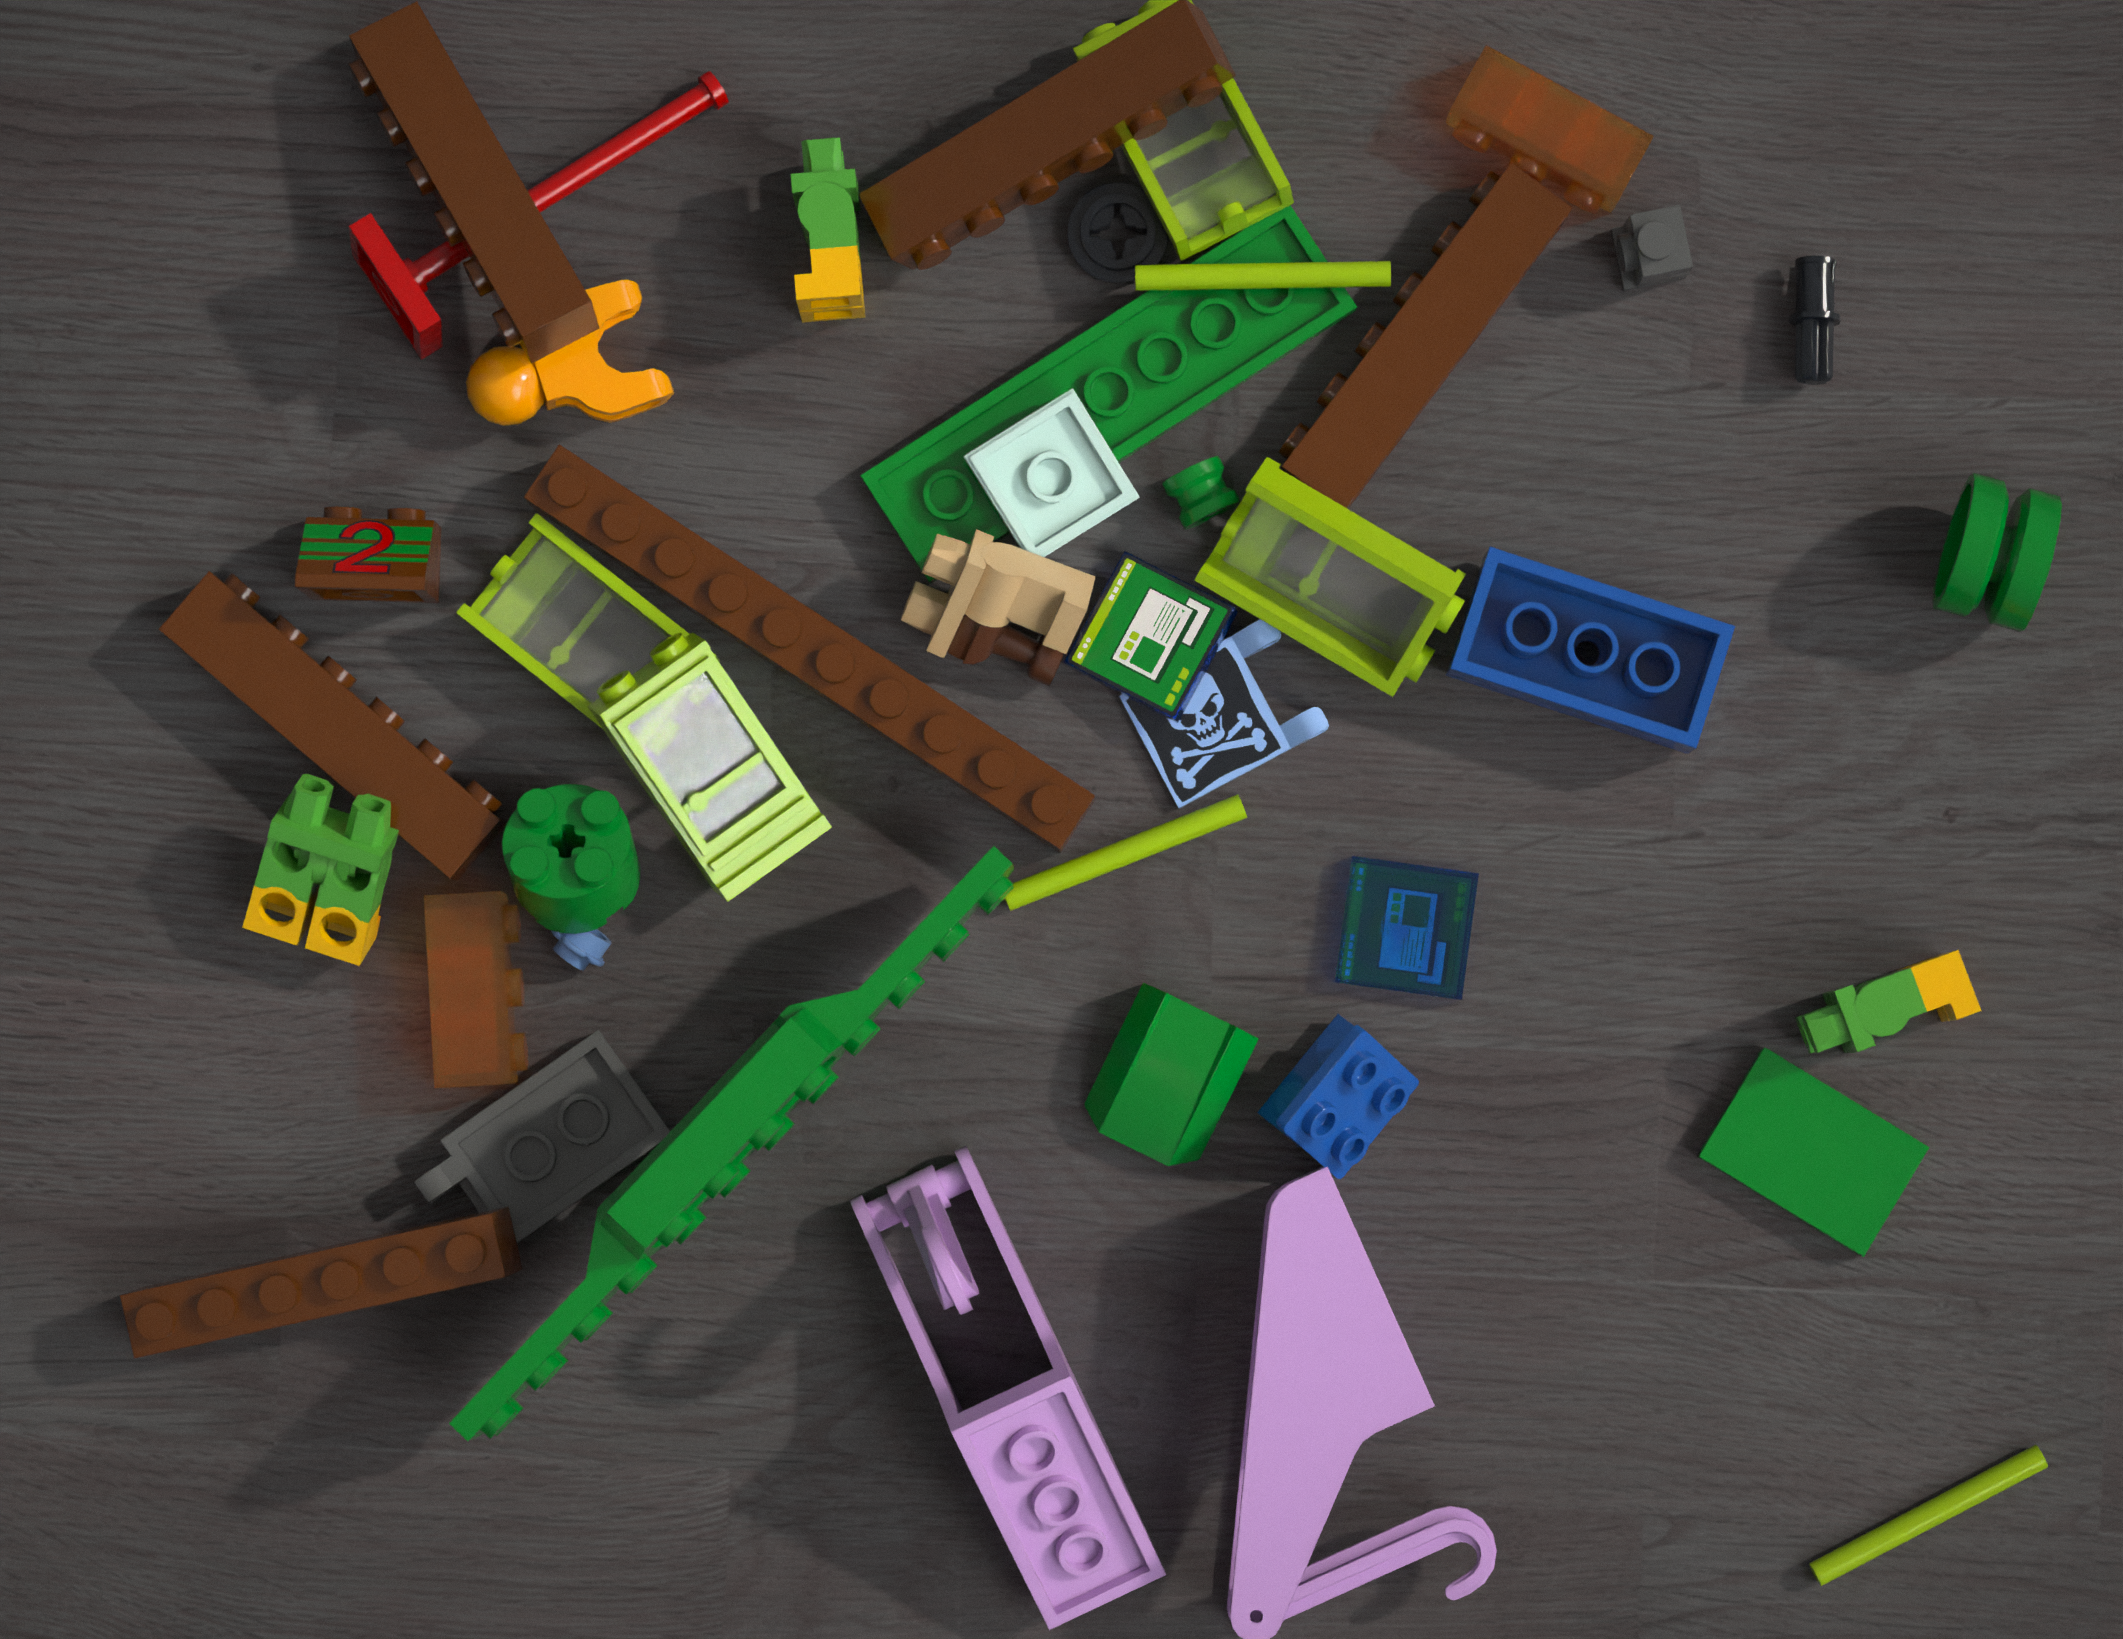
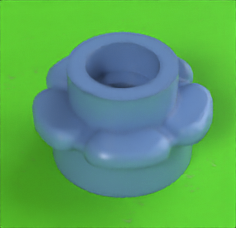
(582, 948)

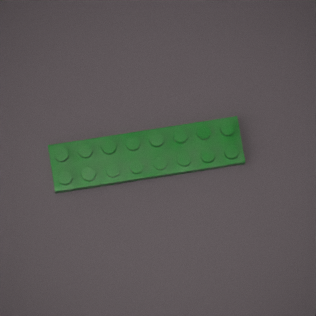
(1131, 372)

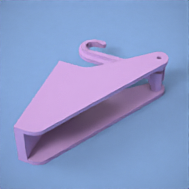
(1320, 1384)
(1031, 1445)

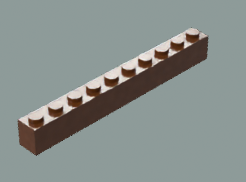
(809, 648)

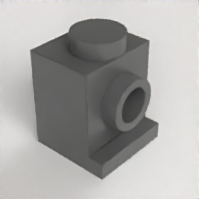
(1652, 248)

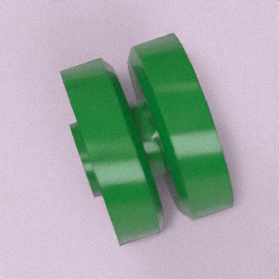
(1997, 552)

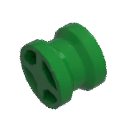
(1201, 492)

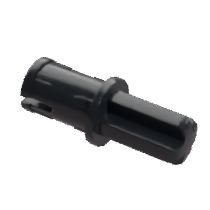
(1814, 319)

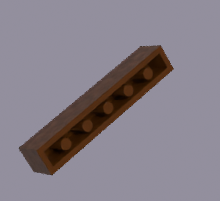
(1048, 136)
(473, 183)
(1427, 336)
(332, 724)
(321, 1282)

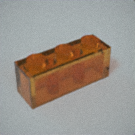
(1547, 131)
(474, 990)

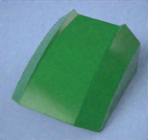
(1168, 1077)

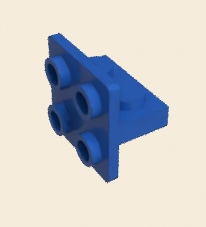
(1339, 1096)

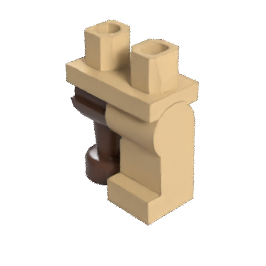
(990, 589)

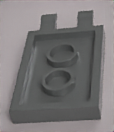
(550, 1139)

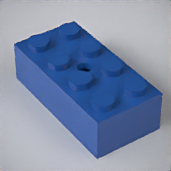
(1652, 662)

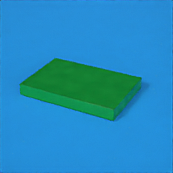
(1813, 1152)

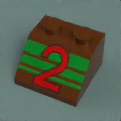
(370, 558)

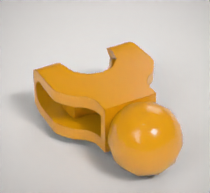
(512, 390)

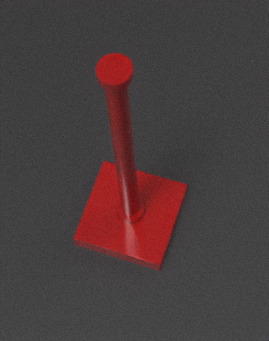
(404, 282)

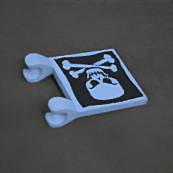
(1224, 725)

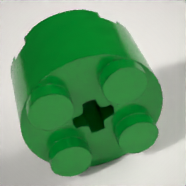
(571, 857)

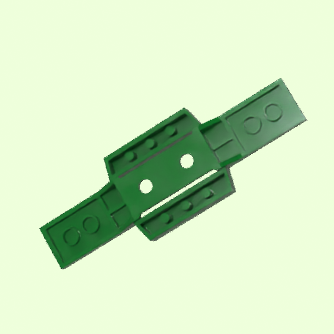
(719, 1133)

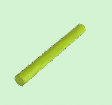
(1263, 275)
(1126, 851)
(1928, 1515)

